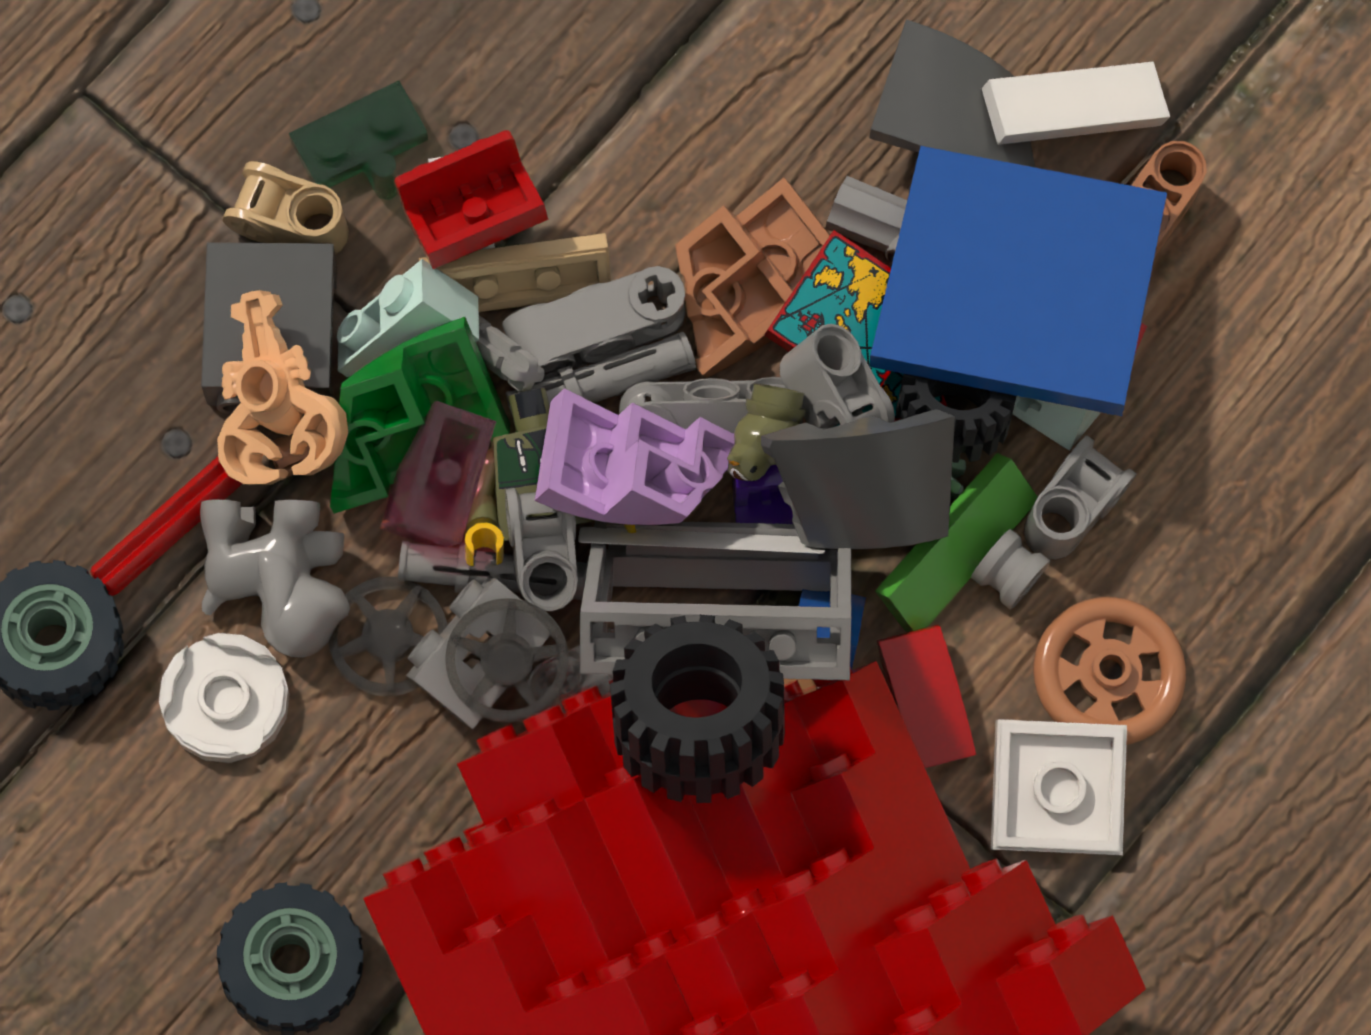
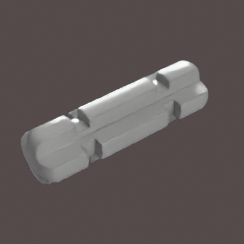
(507, 358)

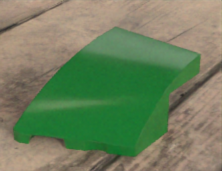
(390, 403)

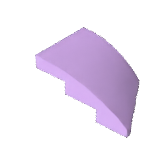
(627, 464)

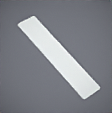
(695, 540)

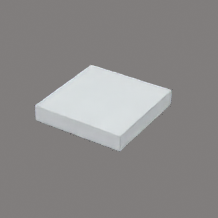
(1058, 787)

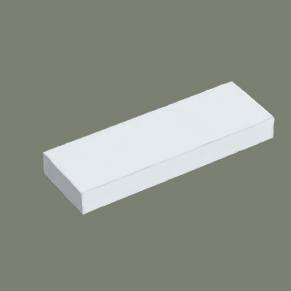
(1075, 102)

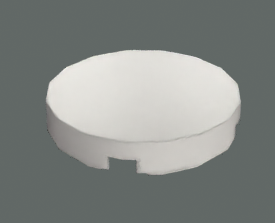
(224, 698)

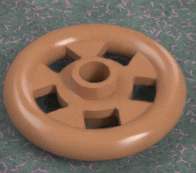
(1149, 637)

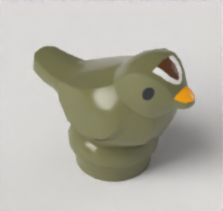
(768, 411)

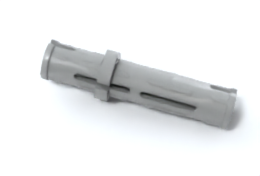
(622, 371)
(449, 567)

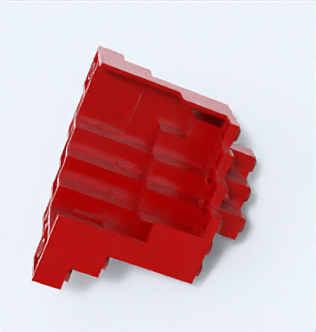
(773, 912)

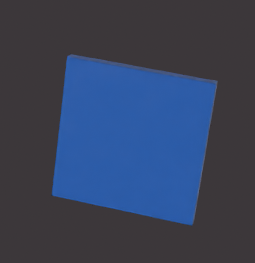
(1019, 281)

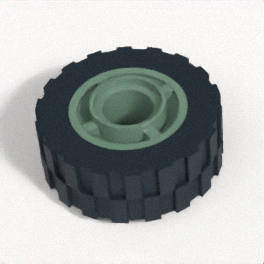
(77, 663)
(281, 918)

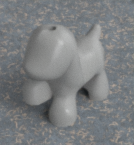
(296, 608)

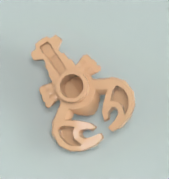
(274, 396)

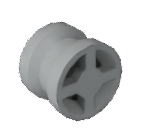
(1010, 569)

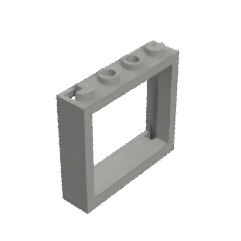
(786, 629)

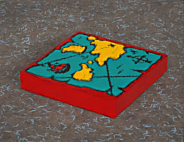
(840, 289)

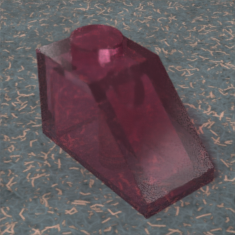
(439, 477)

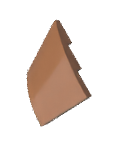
(744, 272)

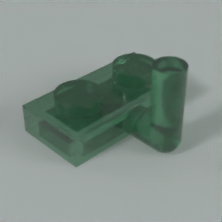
(361, 139)

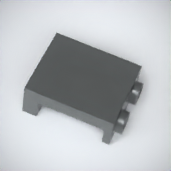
(305, 282)

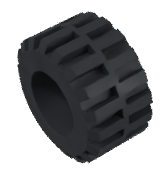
(698, 664)

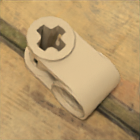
(277, 206)

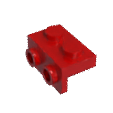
(470, 199)

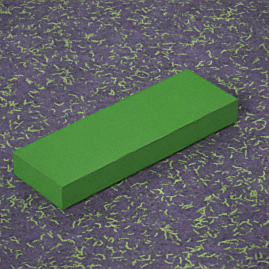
(940, 568)

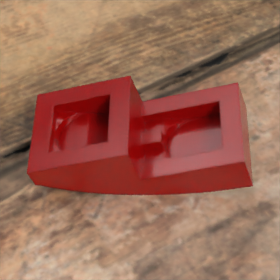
(927, 694)

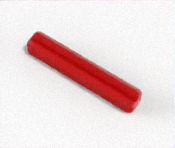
(162, 528)

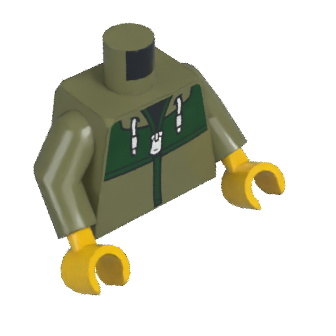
(510, 463)

